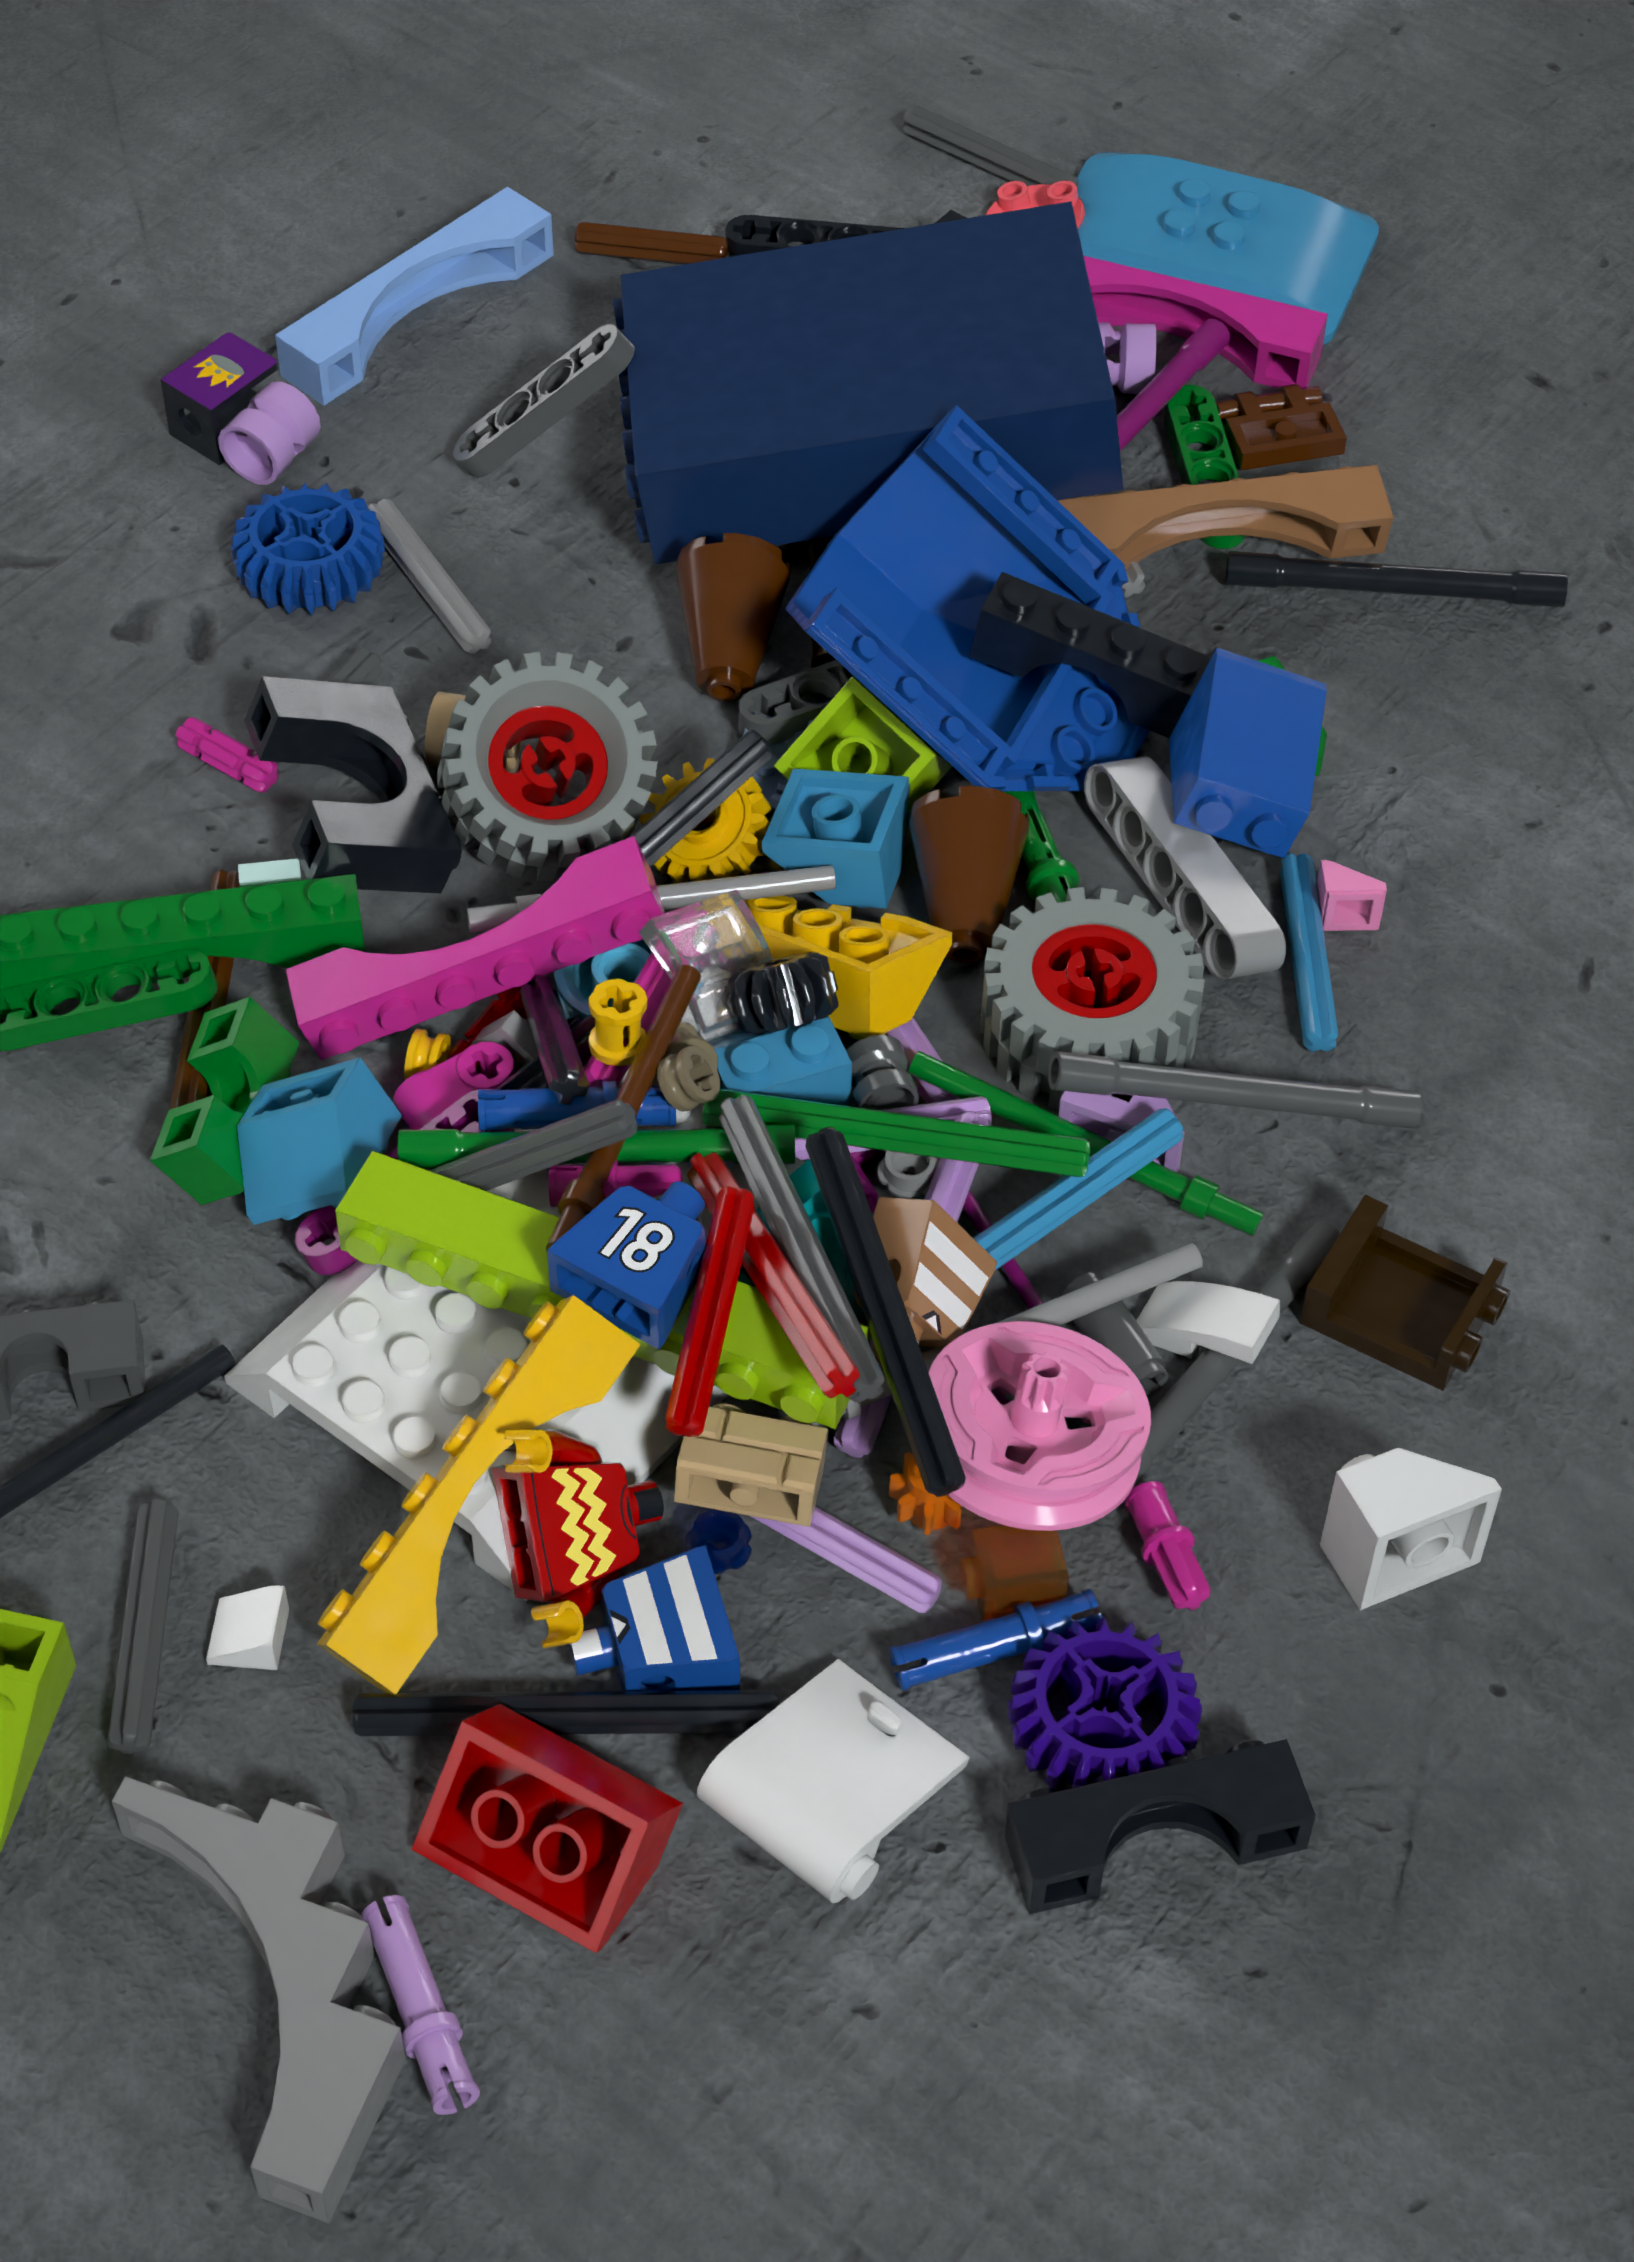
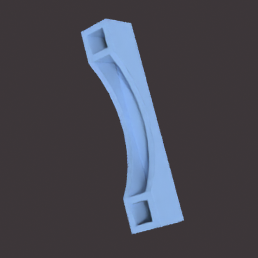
(490, 243)

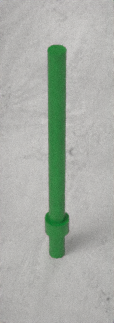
(1196, 1196)

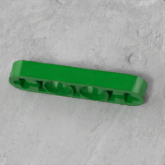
(1208, 429)
(95, 991)

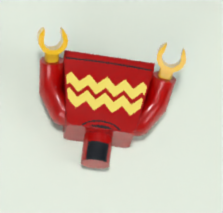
(568, 1525)

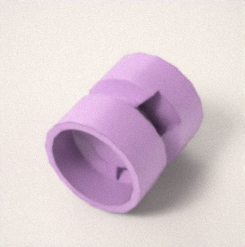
(1135, 355)
(269, 433)

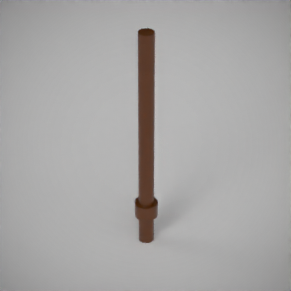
(587, 1191)

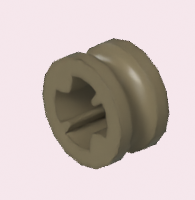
(688, 1078)

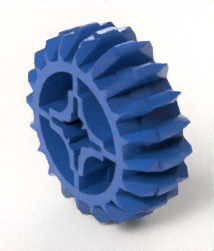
(308, 548)

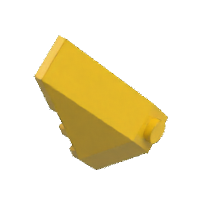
(877, 966)

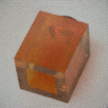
(1013, 1568)

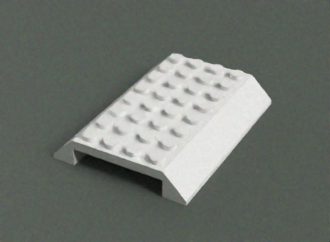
(405, 1361)

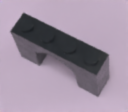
(365, 733)

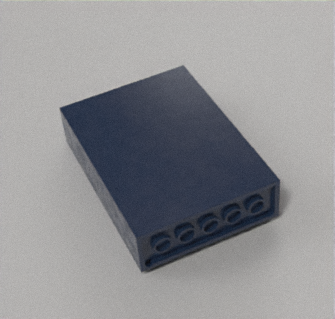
(807, 373)

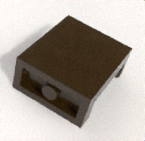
(1402, 1299)

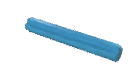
(1308, 953)
(1072, 1194)

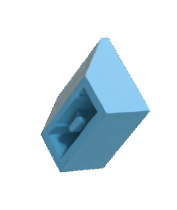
(311, 1138)

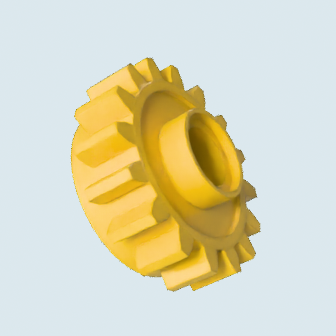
(723, 847)

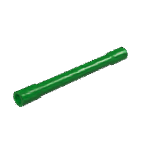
(441, 1146)

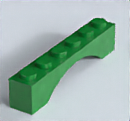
(259, 922)

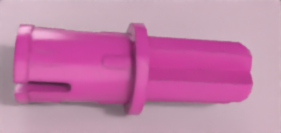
(646, 1178)
(1167, 1545)

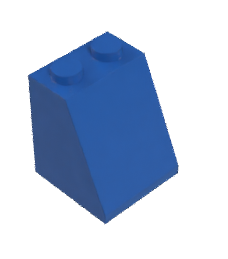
(1247, 753)

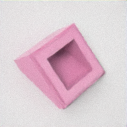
(1349, 898)

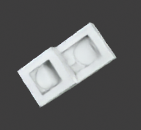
(1209, 1315)

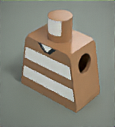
(934, 1266)

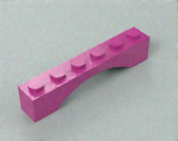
(1268, 338)
(366, 996)

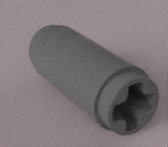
(1122, 1335)

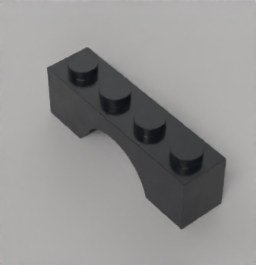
(1034, 627)
(1240, 1799)

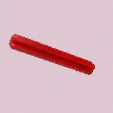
(709, 1312)

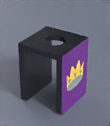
(214, 390)

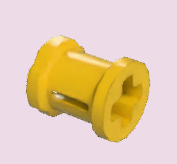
(617, 1022)

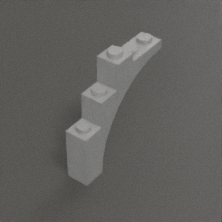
(332, 2058)

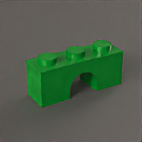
(236, 1054)

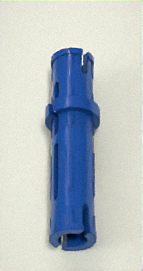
(539, 1107)
(991, 1639)

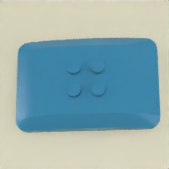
(1225, 231)

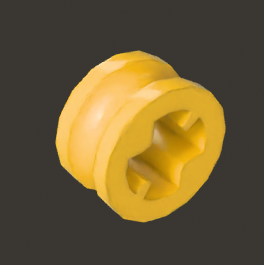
(425, 1051)

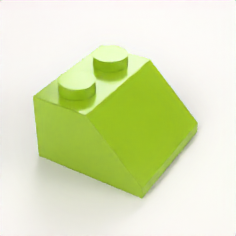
(865, 737)

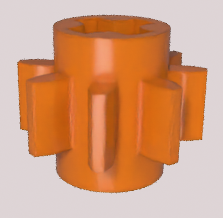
(919, 1505)

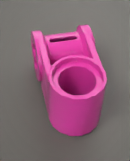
(434, 1090)

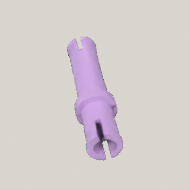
(430, 2030)

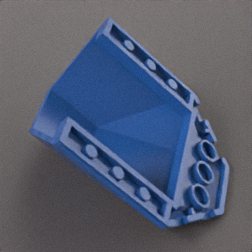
(905, 595)

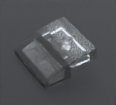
(717, 940)

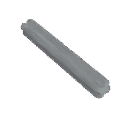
(431, 579)

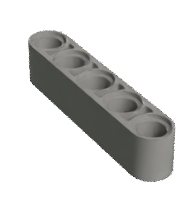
(1184, 869)

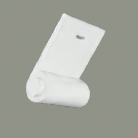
(829, 1779)

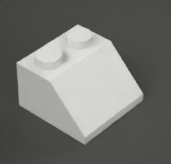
(1405, 1523)

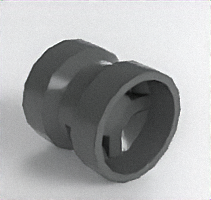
(881, 1074)

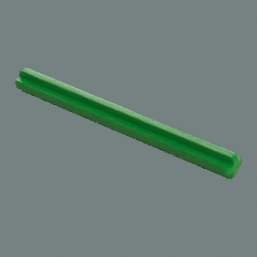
(919, 1134)

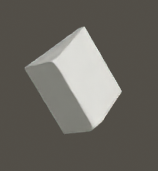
(249, 1629)

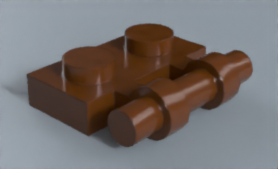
(1281, 427)

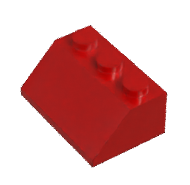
(545, 1825)

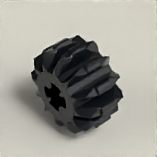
(783, 993)

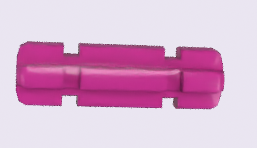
(226, 754)

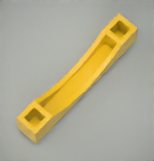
(393, 1610)

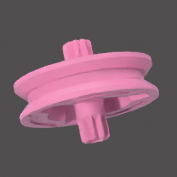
(1020, 1455)

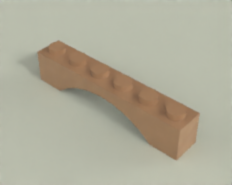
(1324, 511)

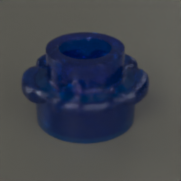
(721, 1527)

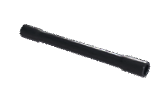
(1515, 586)

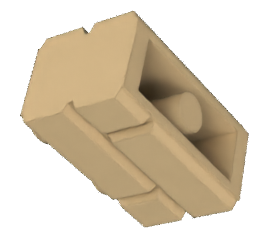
(753, 1466)

